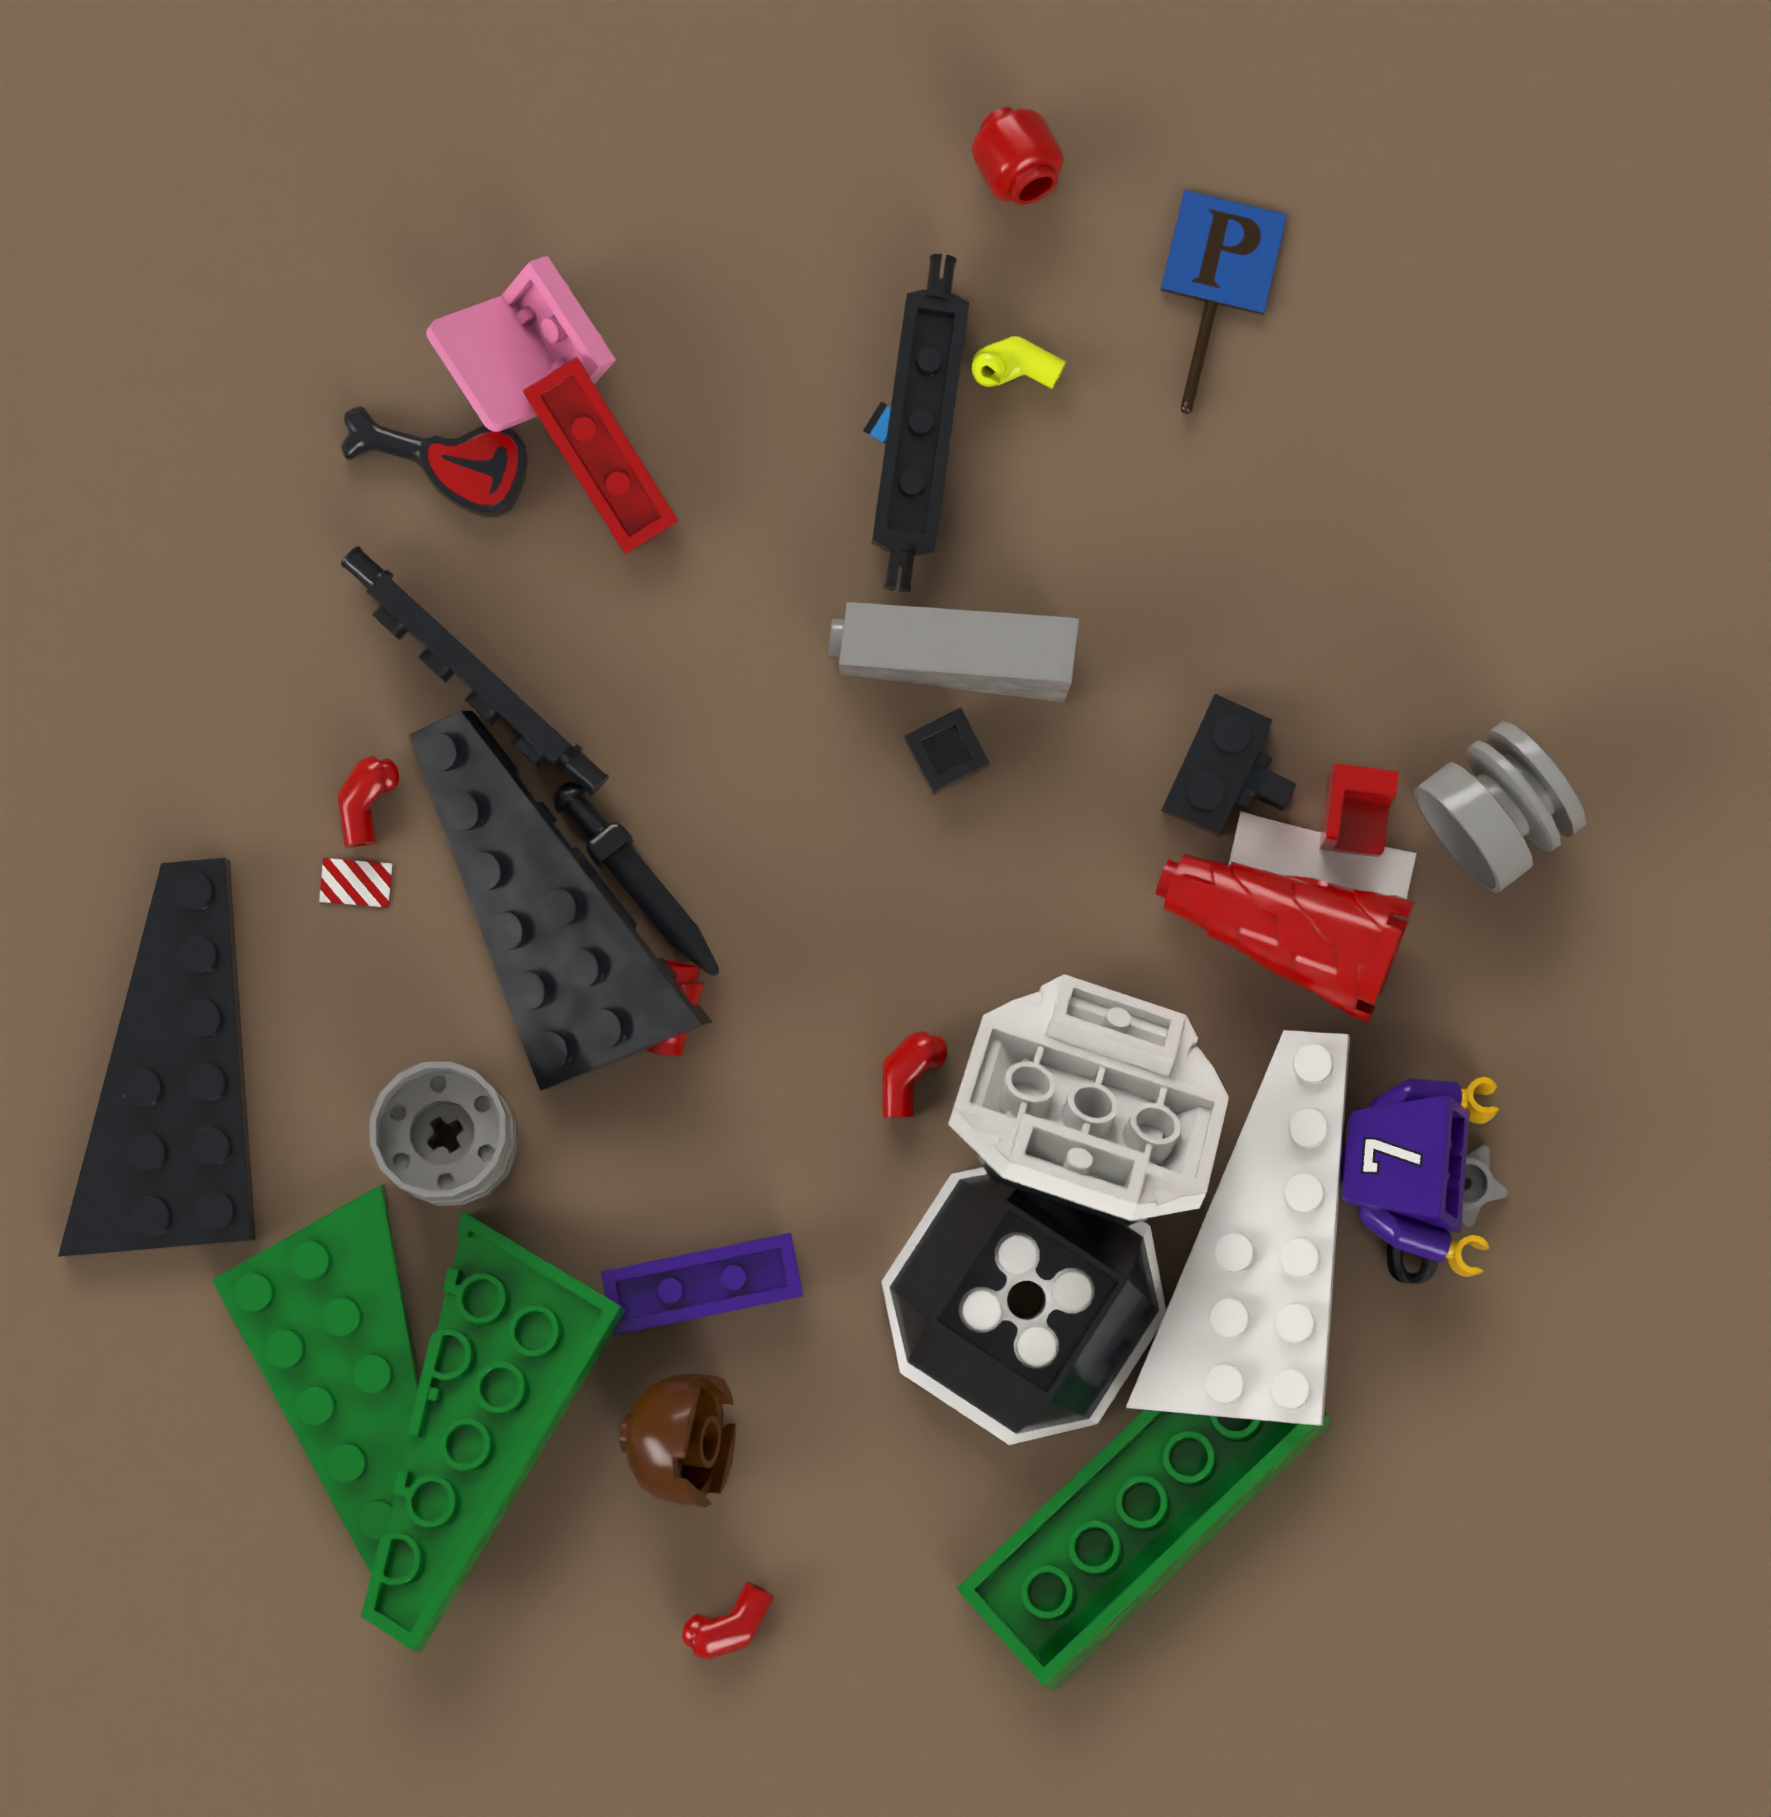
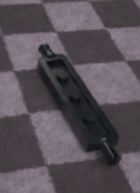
(920, 422)
(489, 694)

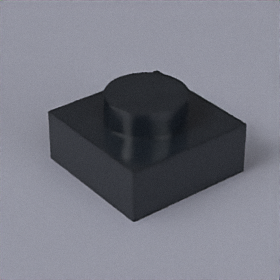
(946, 751)

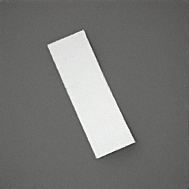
(1296, 852)

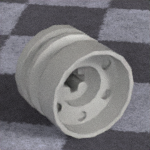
(1512, 797)
(407, 1127)

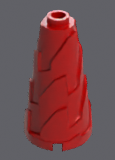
(1294, 926)

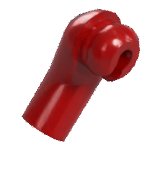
(359, 793)
(904, 1066)
(730, 1632)

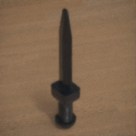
(612, 847)

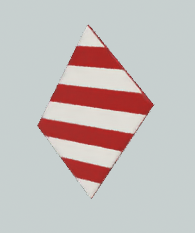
(355, 882)

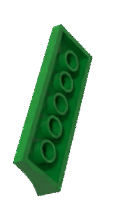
(1124, 1531)

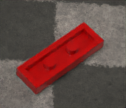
(600, 455)

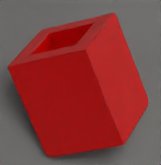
(1357, 809)

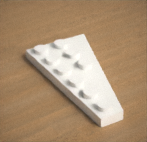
(1258, 1286)

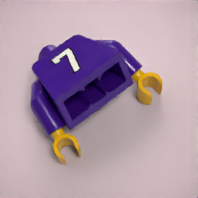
(1409, 1166)

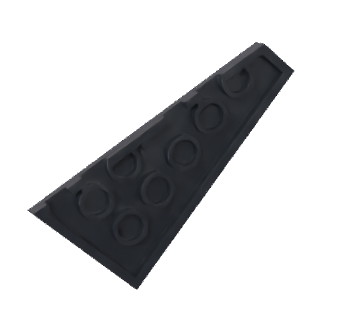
(555, 931)

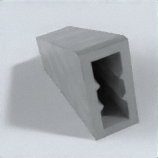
(957, 649)

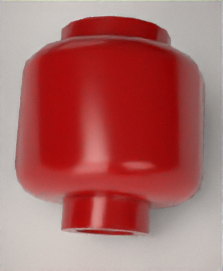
(1017, 155)

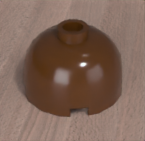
(679, 1438)

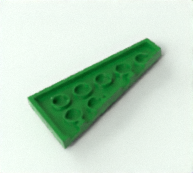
(336, 1353)
(488, 1398)

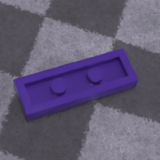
(704, 1283)

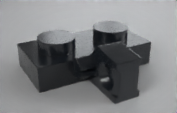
(1225, 769)

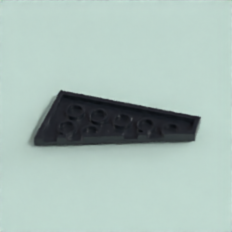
(172, 1113)

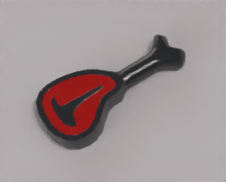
(475, 472)

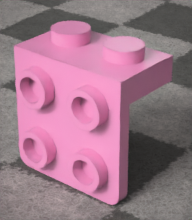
(515, 342)

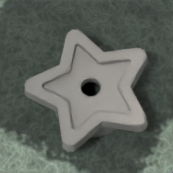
(1482, 1187)

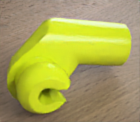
(1013, 359)

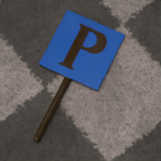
(1222, 257)

